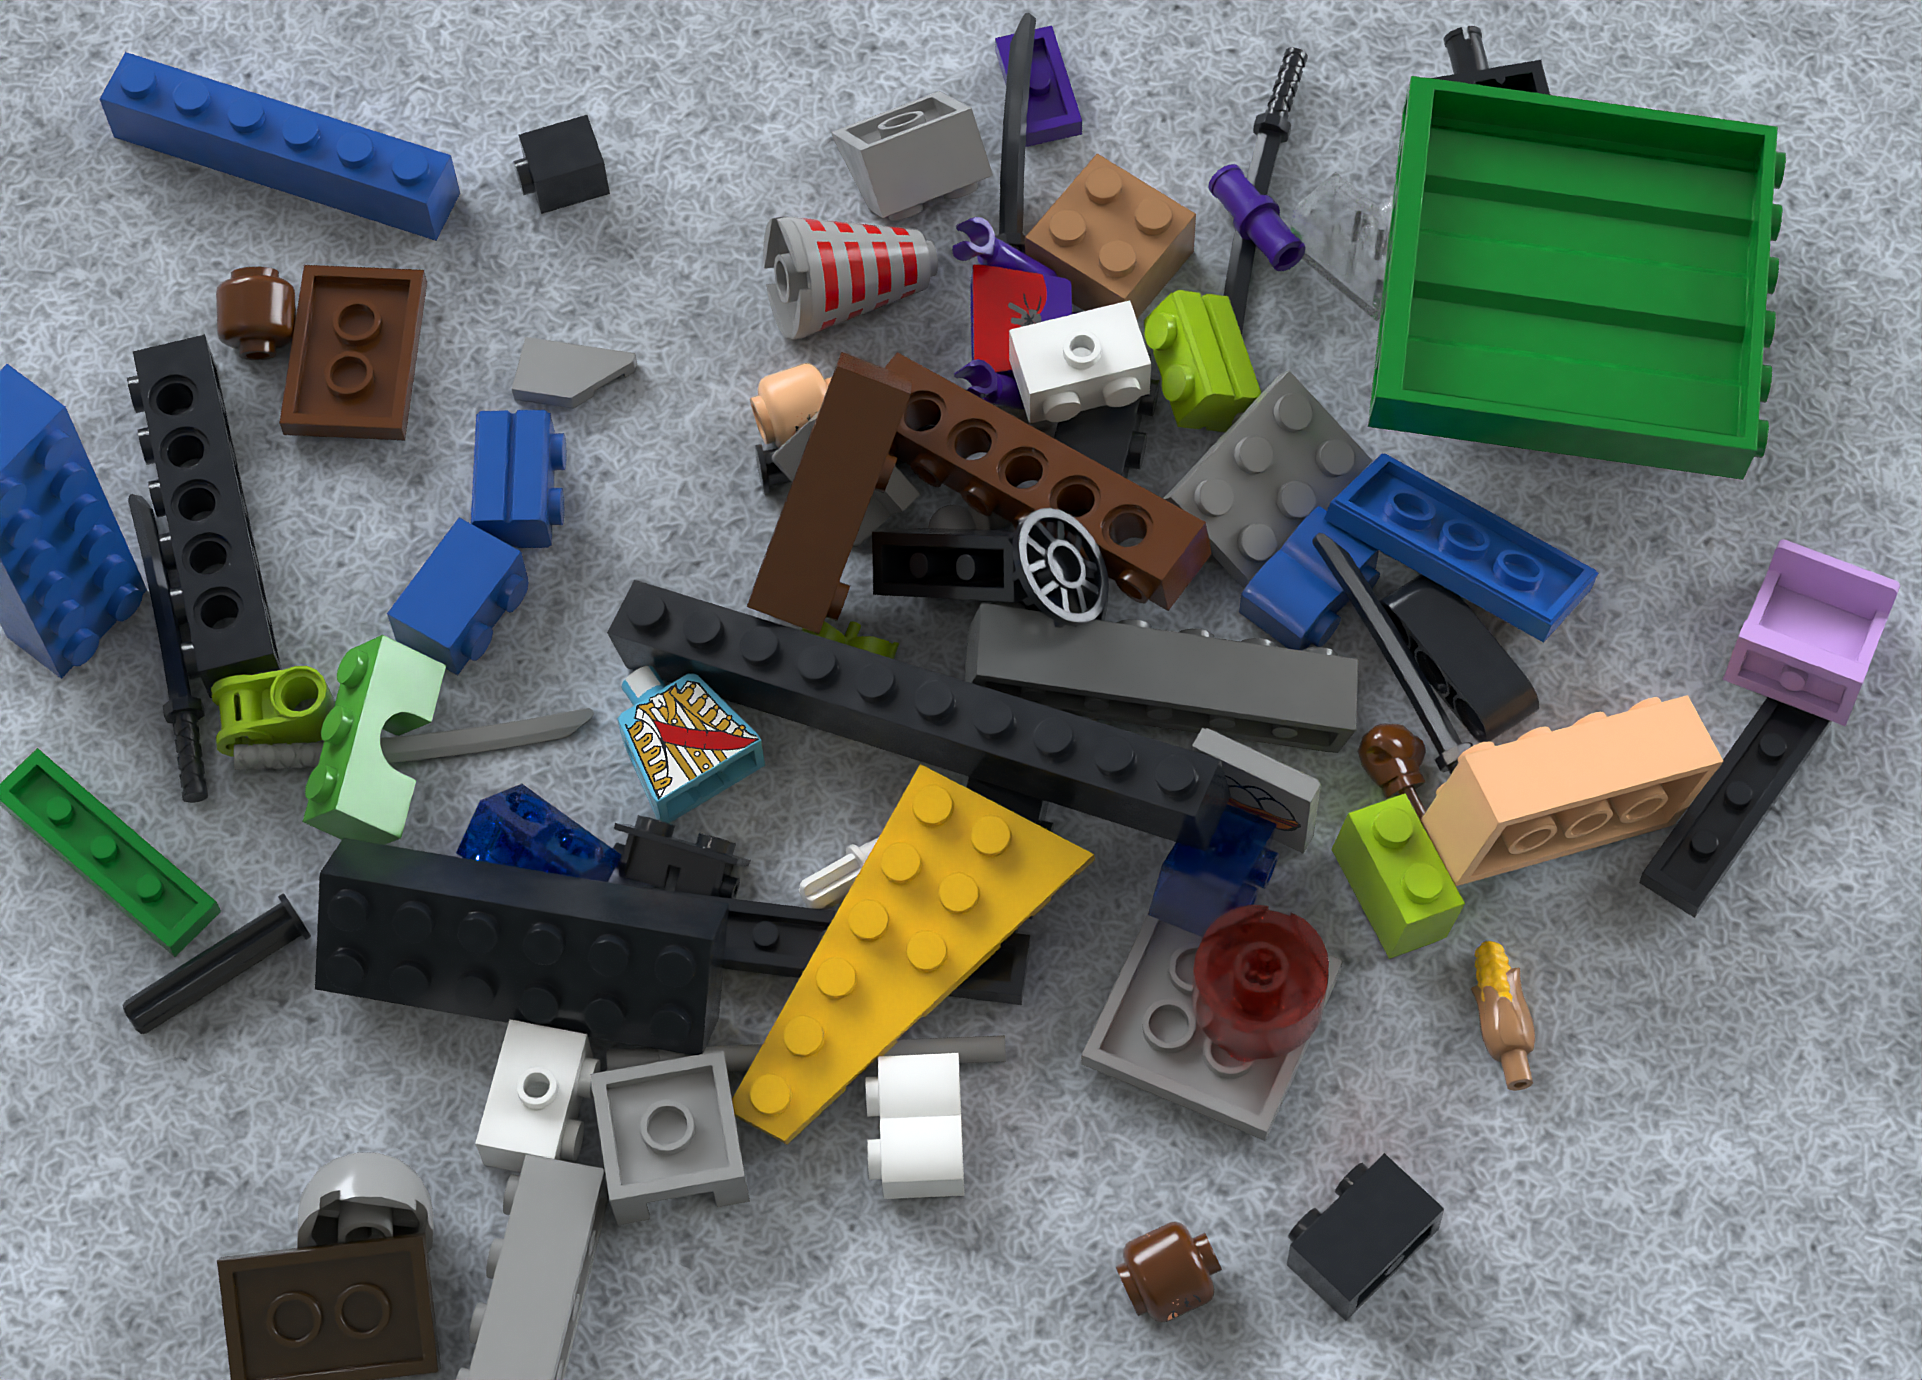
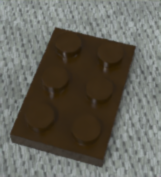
(331, 1311)

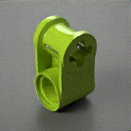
(267, 708)

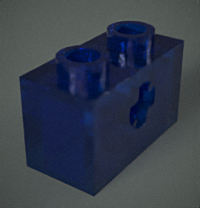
(1204, 885)

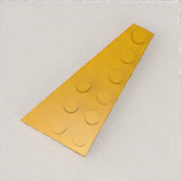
(916, 923)

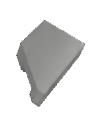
(566, 372)

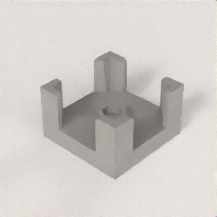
(668, 1134)

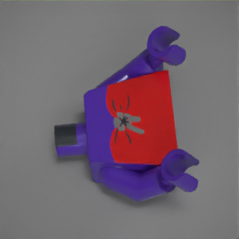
(1005, 294)

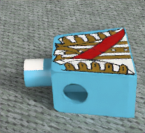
(684, 742)

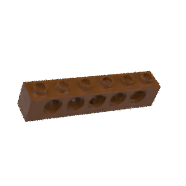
(1153, 570)

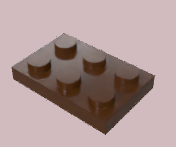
(353, 352)

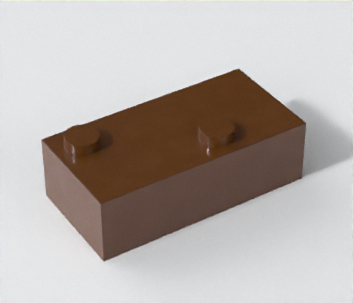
(831, 494)

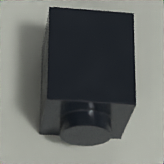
(561, 164)

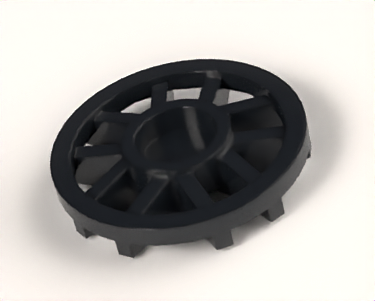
(1059, 567)

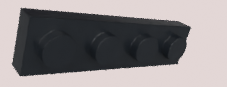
(1733, 804)

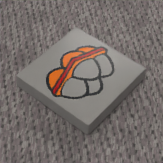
(1266, 788)

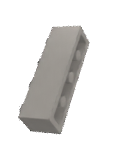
(538, 1272)

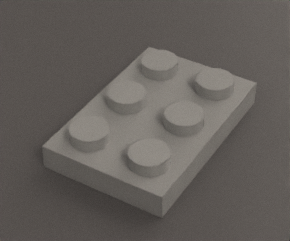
(1268, 476)

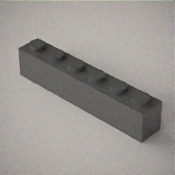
(1166, 677)

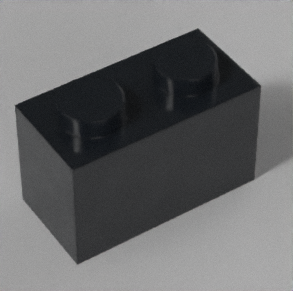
(1362, 1234)

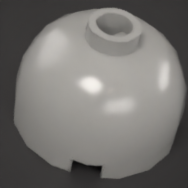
(363, 1199)

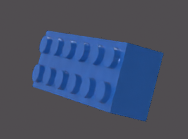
(60, 544)

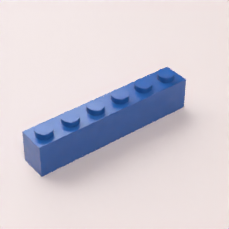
(281, 146)

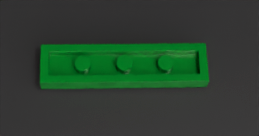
(107, 852)

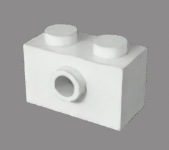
(1080, 363)
(536, 1096)

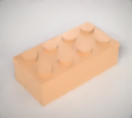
(1570, 788)

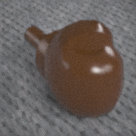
(1393, 761)

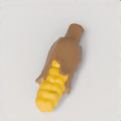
(1503, 1014)

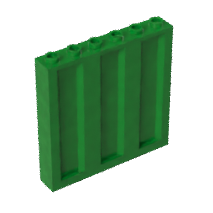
(1579, 278)

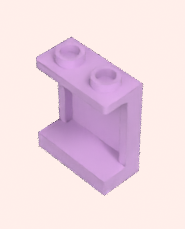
(1812, 632)

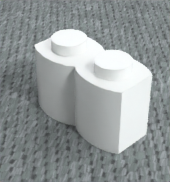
(918, 1126)

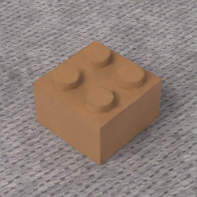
(1113, 238)

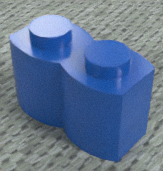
(1296, 592)

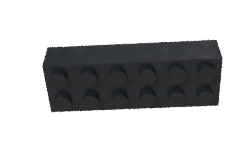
(520, 946)

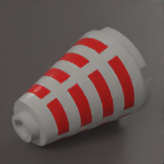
(840, 270)

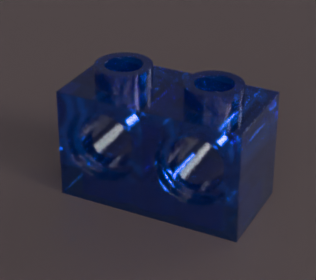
(532, 834)

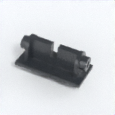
(653, 851)

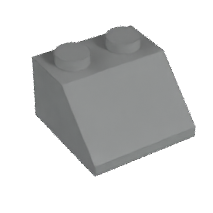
(914, 155)

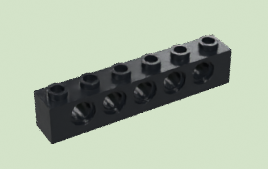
(181, 377)

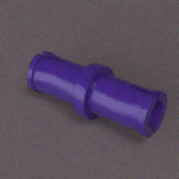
(1256, 217)

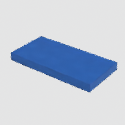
(1462, 546)

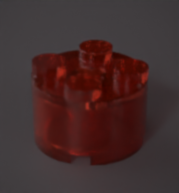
(1250, 1017)

